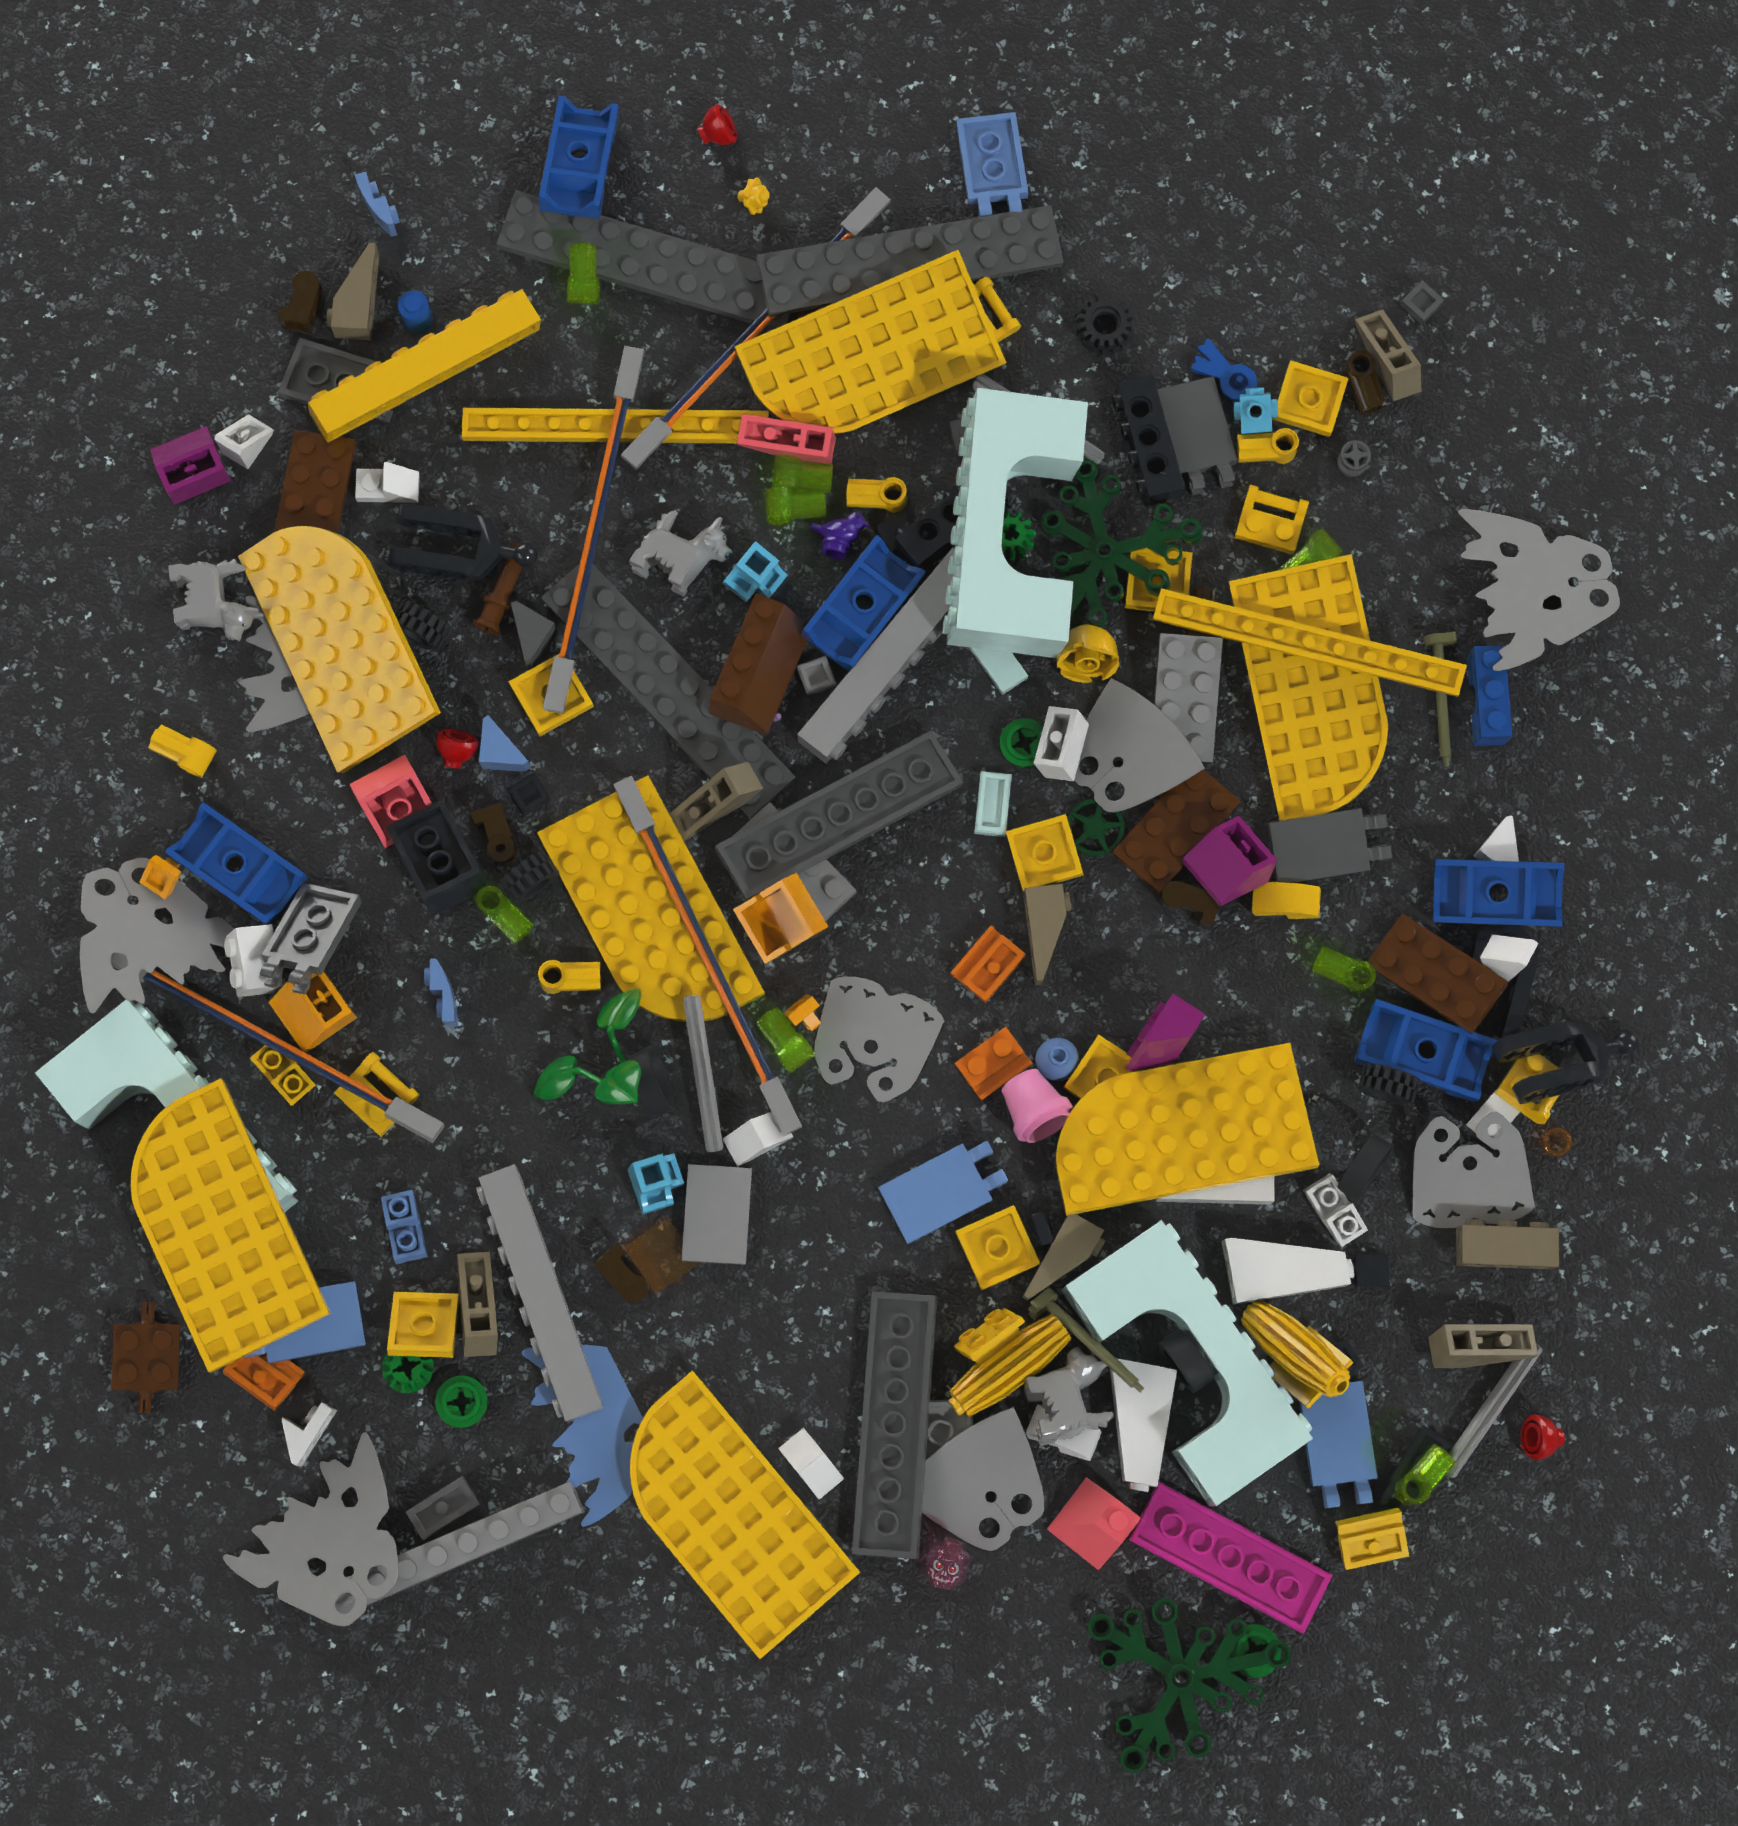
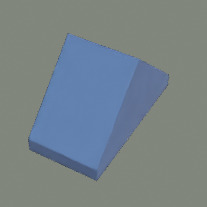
(498, 751)

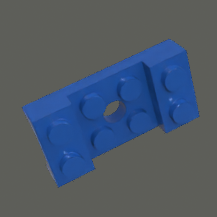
(573, 183)
(840, 625)
(262, 884)
(1464, 896)
(1393, 1040)

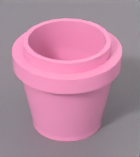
(1035, 1106)

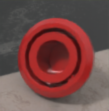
(718, 127)
(456, 747)
(1540, 1437)

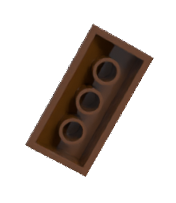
(759, 666)

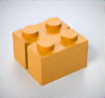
(780, 919)

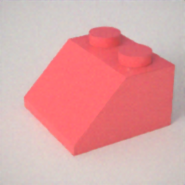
(390, 795)

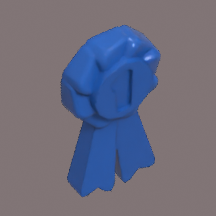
(1232, 378)

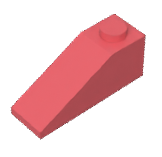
(788, 438)

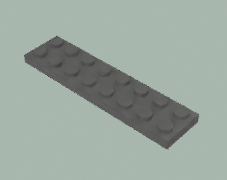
(839, 815)
(894, 1425)

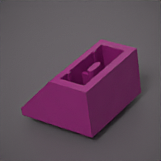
(189, 465)
(1230, 861)
(1164, 1035)

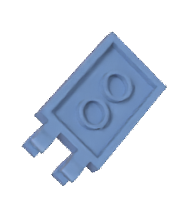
(992, 161)
(940, 1191)
(332, 1333)
(1340, 1445)

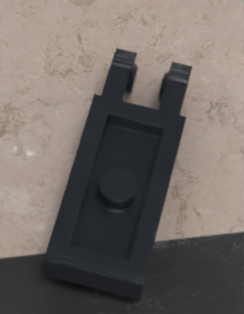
(1418, 1447)

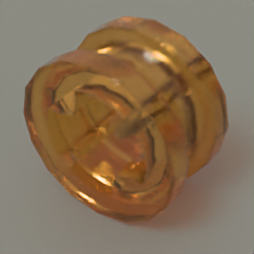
(1553, 1133)

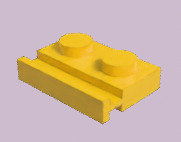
(1372, 1538)

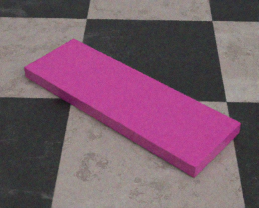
(1230, 1557)

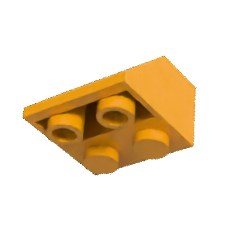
(314, 1015)

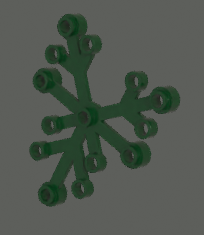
(1153, 539)
(1219, 1668)

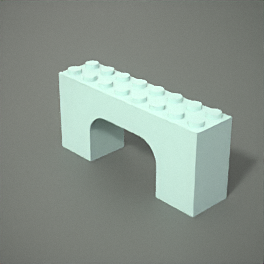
(988, 598)
(129, 1058)
(1255, 1415)

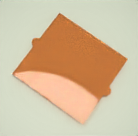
(659, 1255)

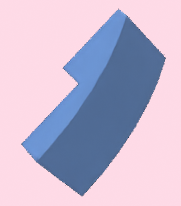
(378, 206)
(439, 984)
(404, 1226)

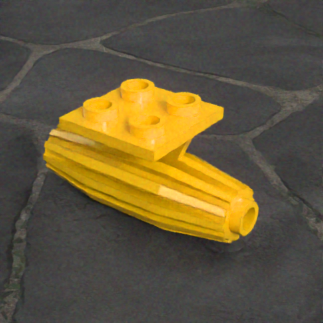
(1302, 1357)
(1003, 1358)

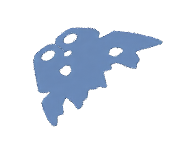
(598, 1437)

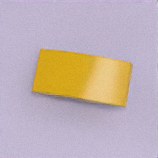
(1287, 899)
(283, 1074)

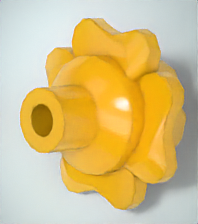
(754, 196)

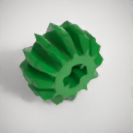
(1021, 539)

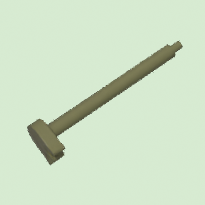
(1437, 642)
(1046, 1301)

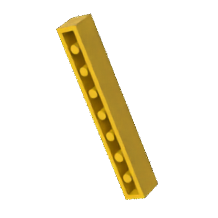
(424, 365)

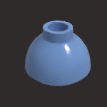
(1057, 1059)

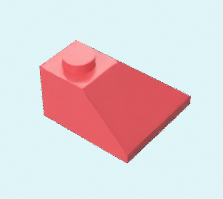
(1093, 1523)

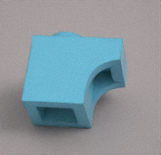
(755, 572)
(653, 1181)

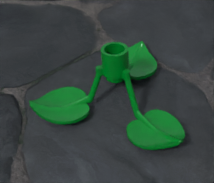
(621, 1081)

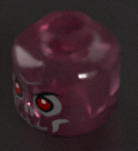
(947, 1564)

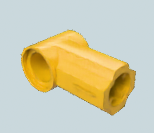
(1263, 446)
(872, 494)
(189, 754)
(575, 976)

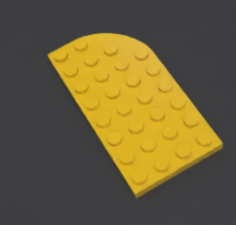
(875, 349)
(339, 641)
(1316, 720)
(634, 913)
(1185, 1130)
(220, 1229)
(732, 1517)

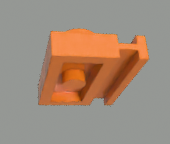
(988, 964)
(993, 1063)
(265, 1381)

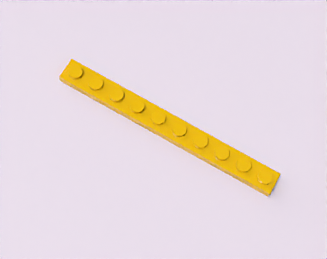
(595, 425)
(1310, 642)

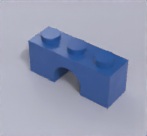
(1492, 704)

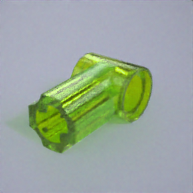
(583, 283)
(798, 475)
(786, 505)
(1315, 549)
(505, 915)
(1340, 969)
(789, 1045)
(1426, 1474)

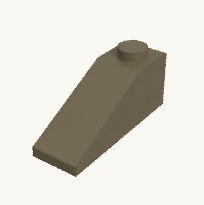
(355, 300)
(1394, 361)
(716, 799)
(1045, 917)
(1069, 1249)
(477, 1304)
(1481, 1344)

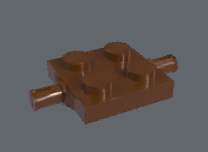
(146, 1357)

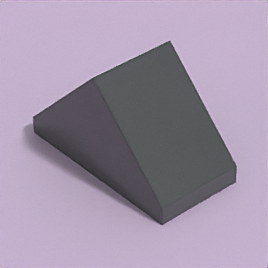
(533, 631)

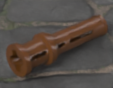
(497, 601)

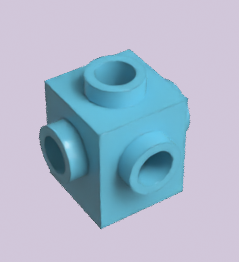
(1255, 422)

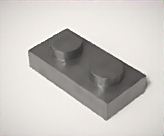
(442, 1508)

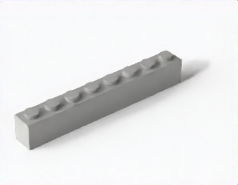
(879, 668)
(541, 1294)
(475, 1541)

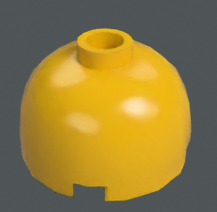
(1088, 654)

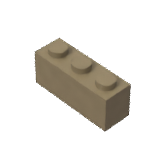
(1507, 1245)

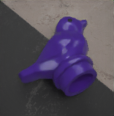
(840, 534)

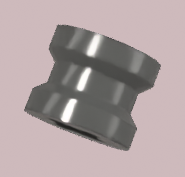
(1354, 451)

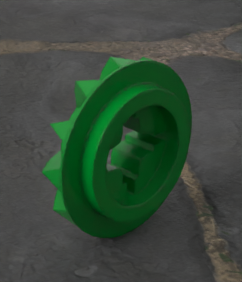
(1010, 738)
(399, 1380)
(450, 1391)
(1259, 1636)

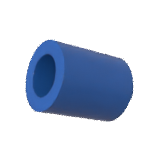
(415, 311)

